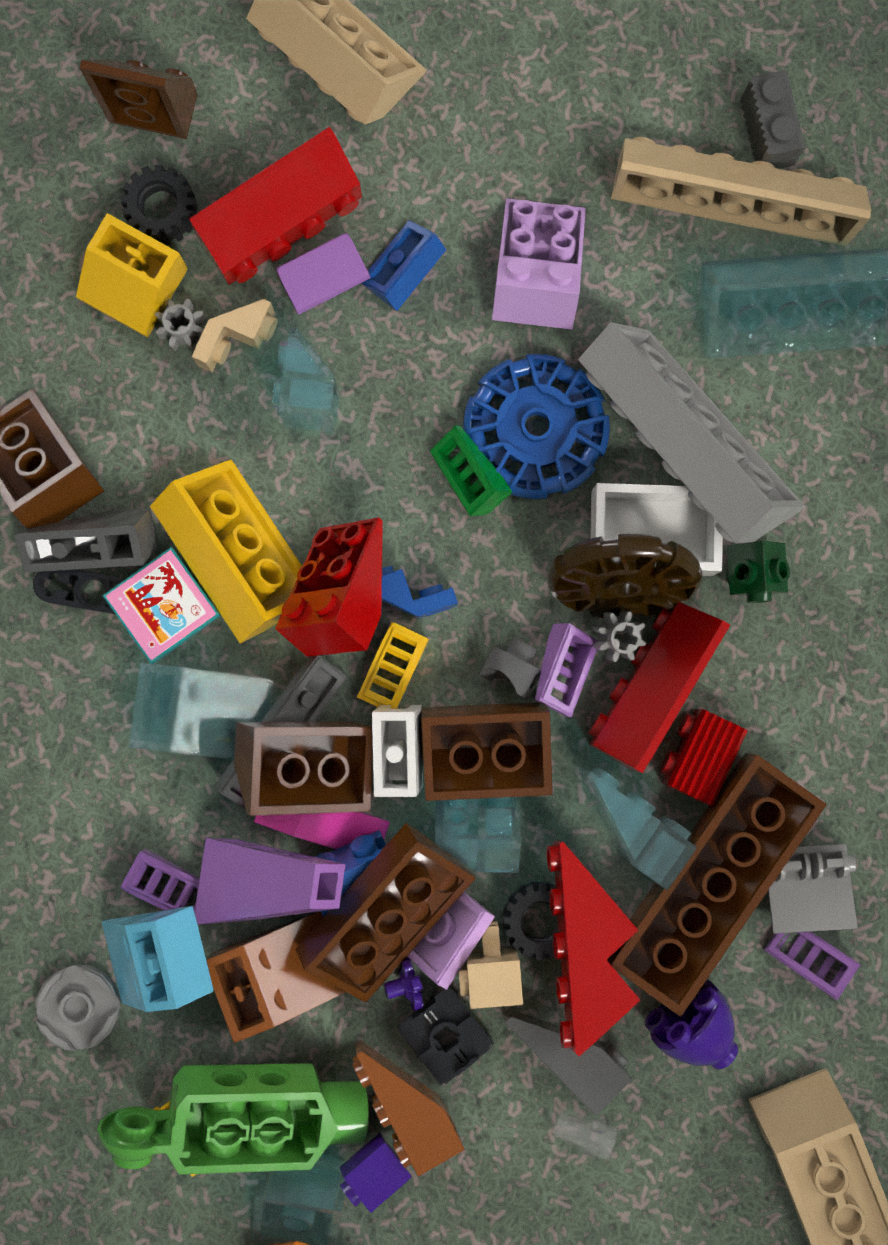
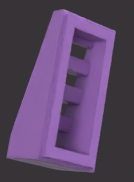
(580, 661)
(147, 858)
(842, 978)

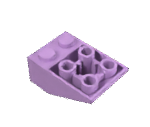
(539, 264)

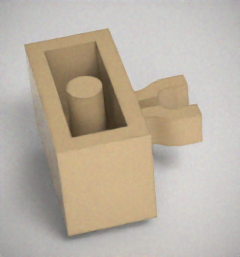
(491, 973)

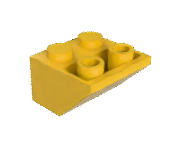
(129, 275)

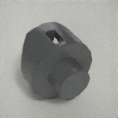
(513, 665)

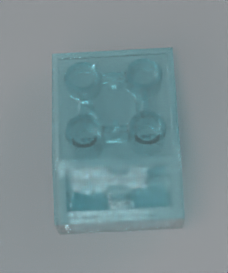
(194, 709)
(641, 839)

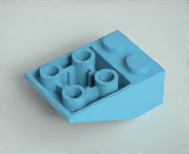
(158, 959)

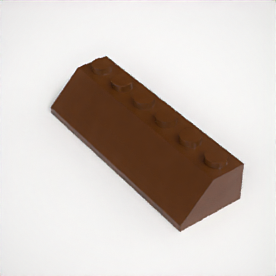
(737, 859)

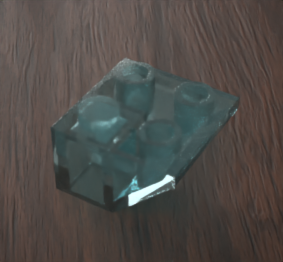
(481, 832)

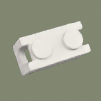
(397, 751)

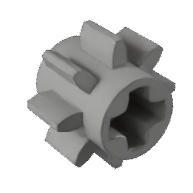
(177, 313)
(629, 642)

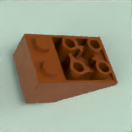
(264, 981)
(417, 1114)

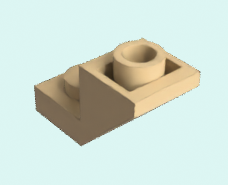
(246, 324)

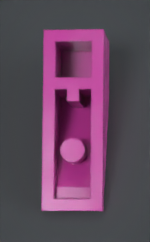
(326, 828)

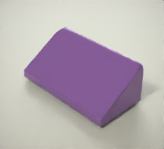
(322, 273)

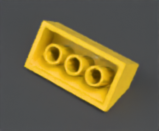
(230, 546)

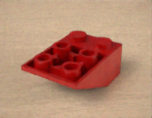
(337, 591)

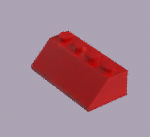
(278, 207)
(657, 686)

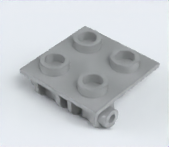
(814, 891)

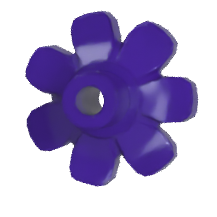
(406, 985)

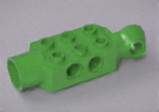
(240, 1120)

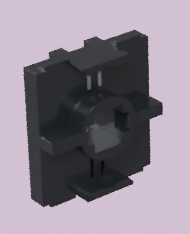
(425, 1023)

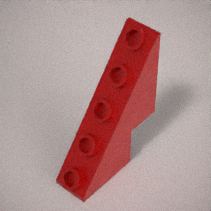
(587, 936)

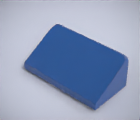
(404, 264)

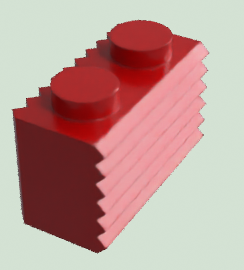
(702, 756)

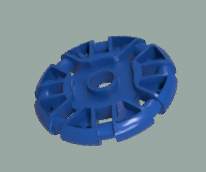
(558, 411)

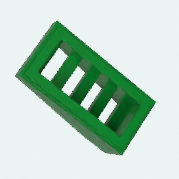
(488, 478)

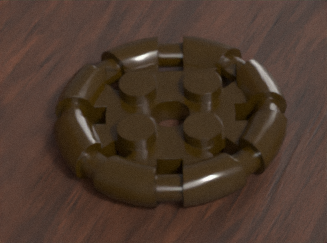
(624, 574)

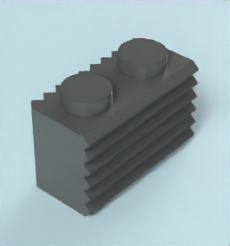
(772, 119)

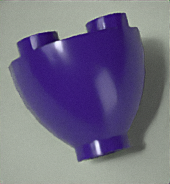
(701, 1034)

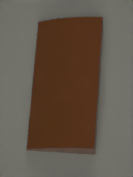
(384, 914)

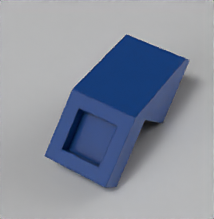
(431, 600)

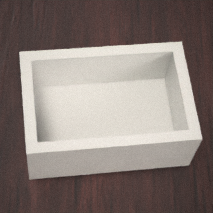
(657, 512)

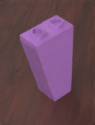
(262, 882)

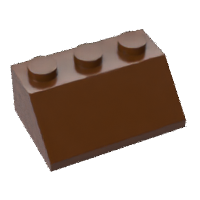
(487, 751)
(304, 767)

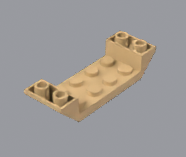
(823, 1161)

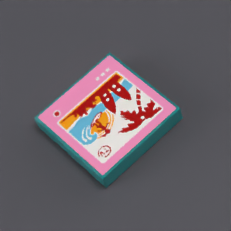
(162, 605)

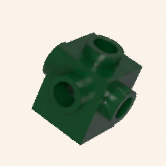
(757, 570)

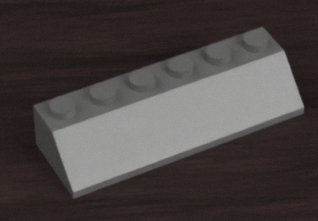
(689, 433)

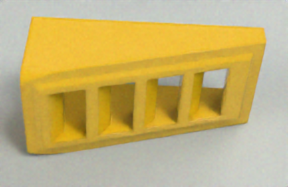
(406, 636)

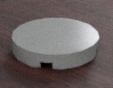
(91, 1004)

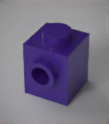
(373, 1174)

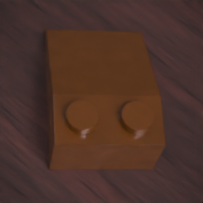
(142, 96)
(39, 466)

